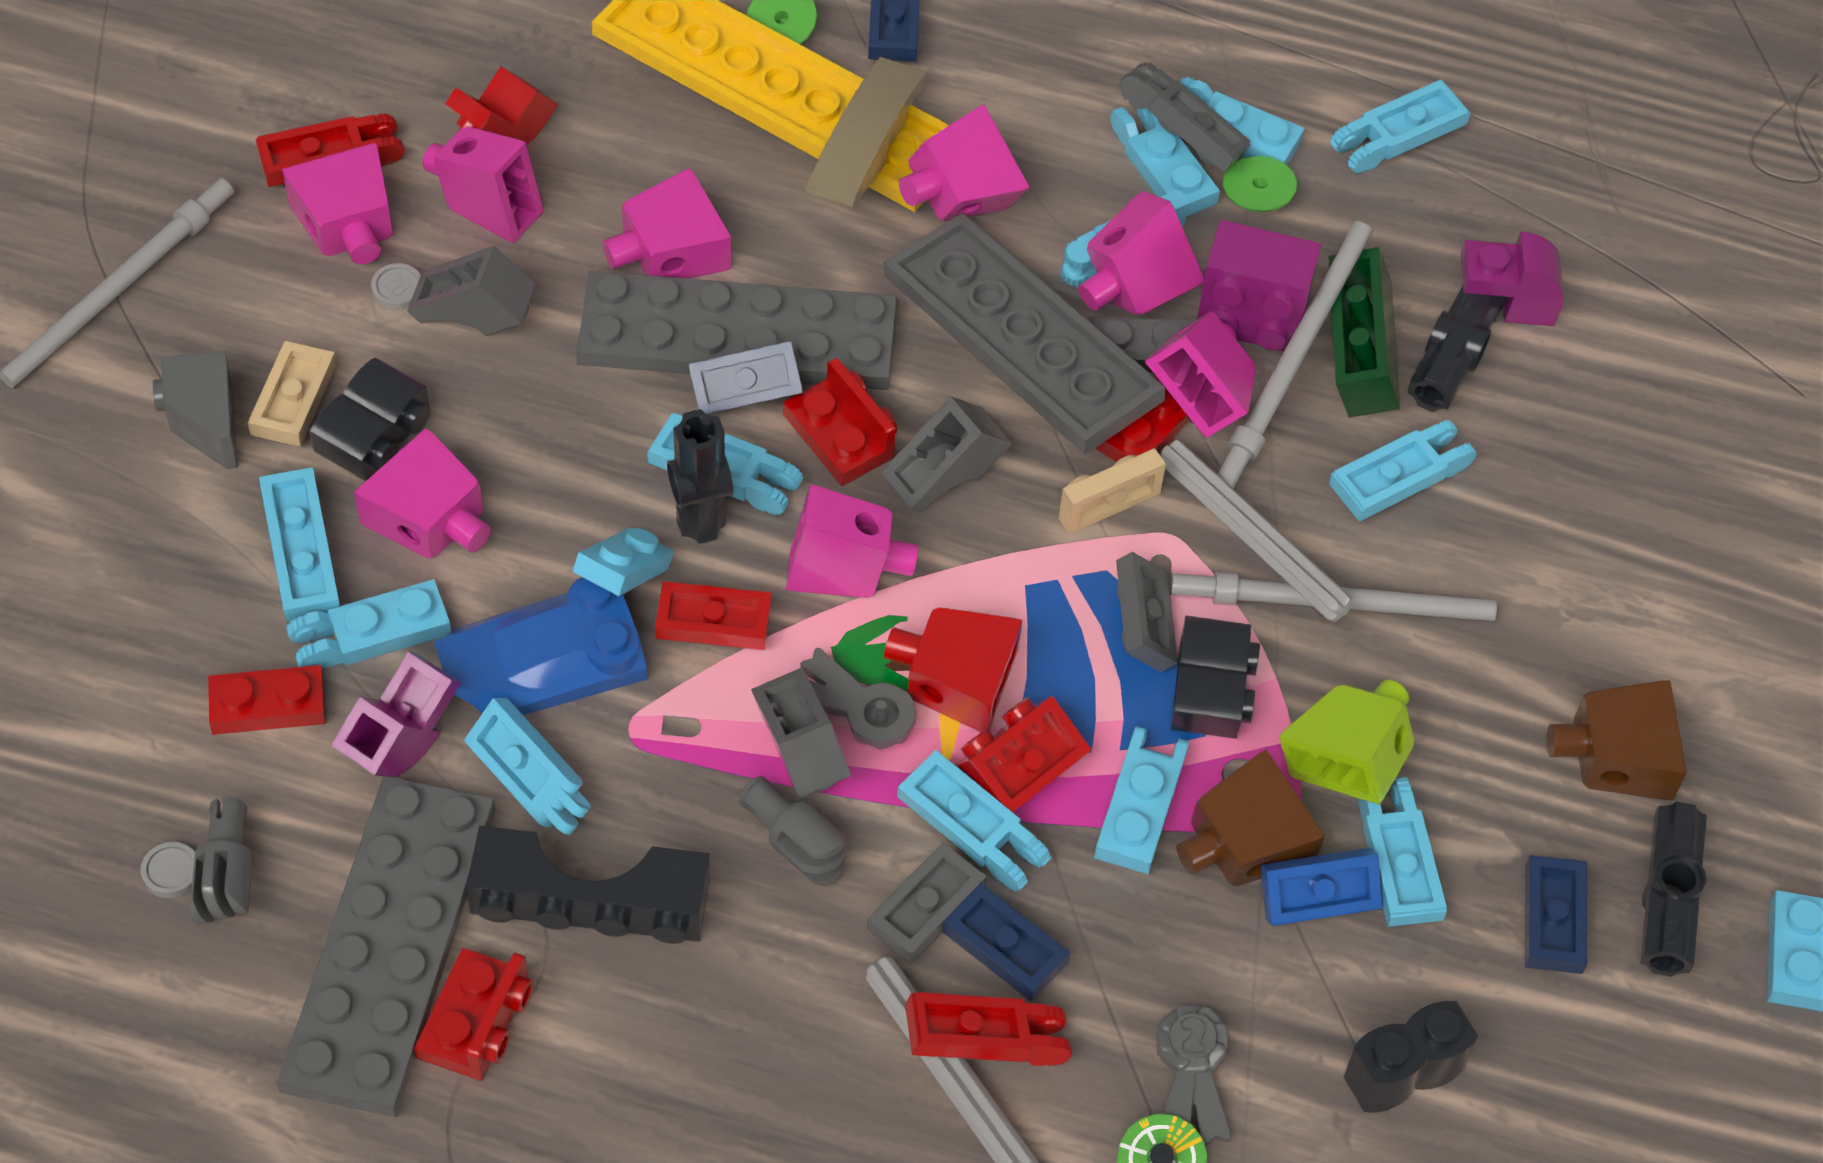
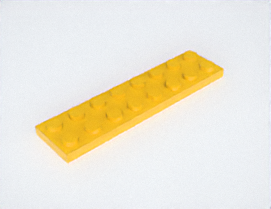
(754, 75)

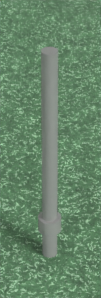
(188, 219)
(1248, 438)
(1228, 588)

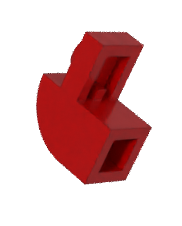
(505, 108)

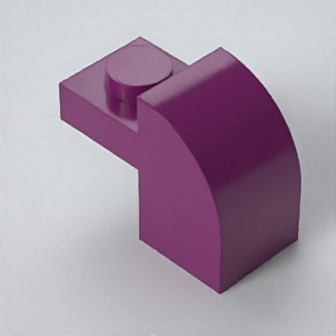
(1522, 272)
(399, 727)

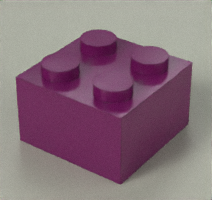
(1259, 283)

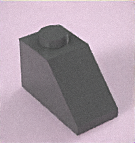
(199, 403)

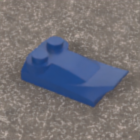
(546, 651)

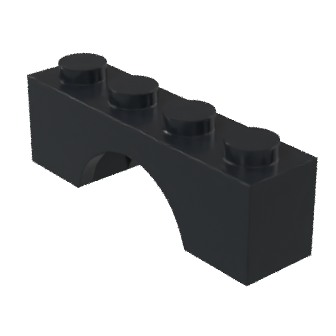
(655, 898)

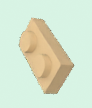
(292, 393)
(1111, 490)

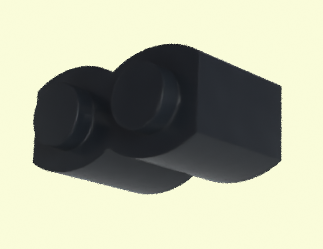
(370, 419)
(1212, 677)
(1410, 1056)

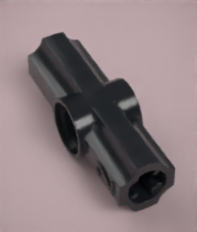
(1454, 349)
(700, 476)
(1670, 915)

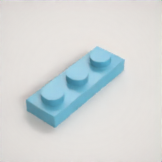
(299, 543)

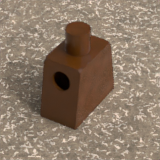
(1625, 741)
(1249, 823)

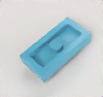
(624, 560)
(1795, 951)

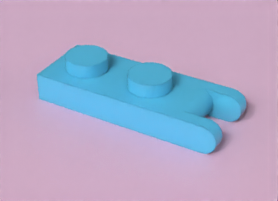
(1140, 804)

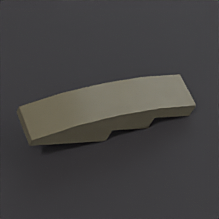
(865, 132)

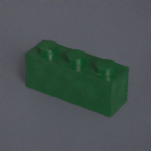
(1366, 338)

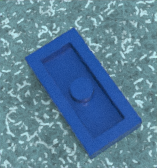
(1321, 886)

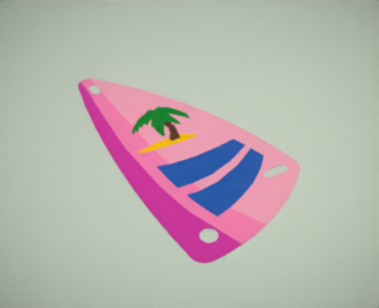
(1065, 651)

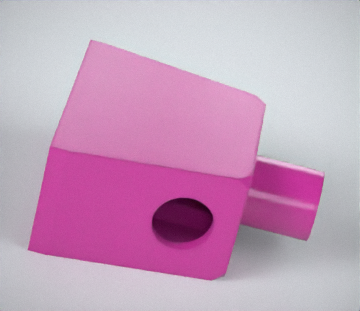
(964, 170)
(487, 180)
(342, 202)
(671, 231)
(1140, 258)
(1206, 373)
(424, 500)
(844, 546)

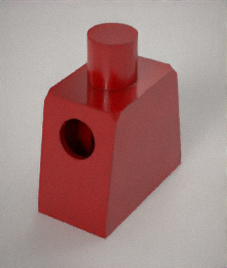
(958, 663)

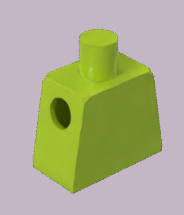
(1351, 741)

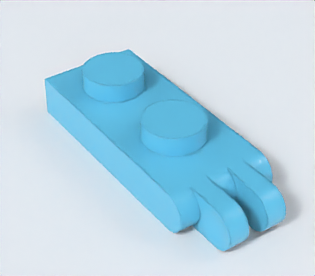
(528, 766)

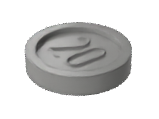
(395, 285)
(168, 869)

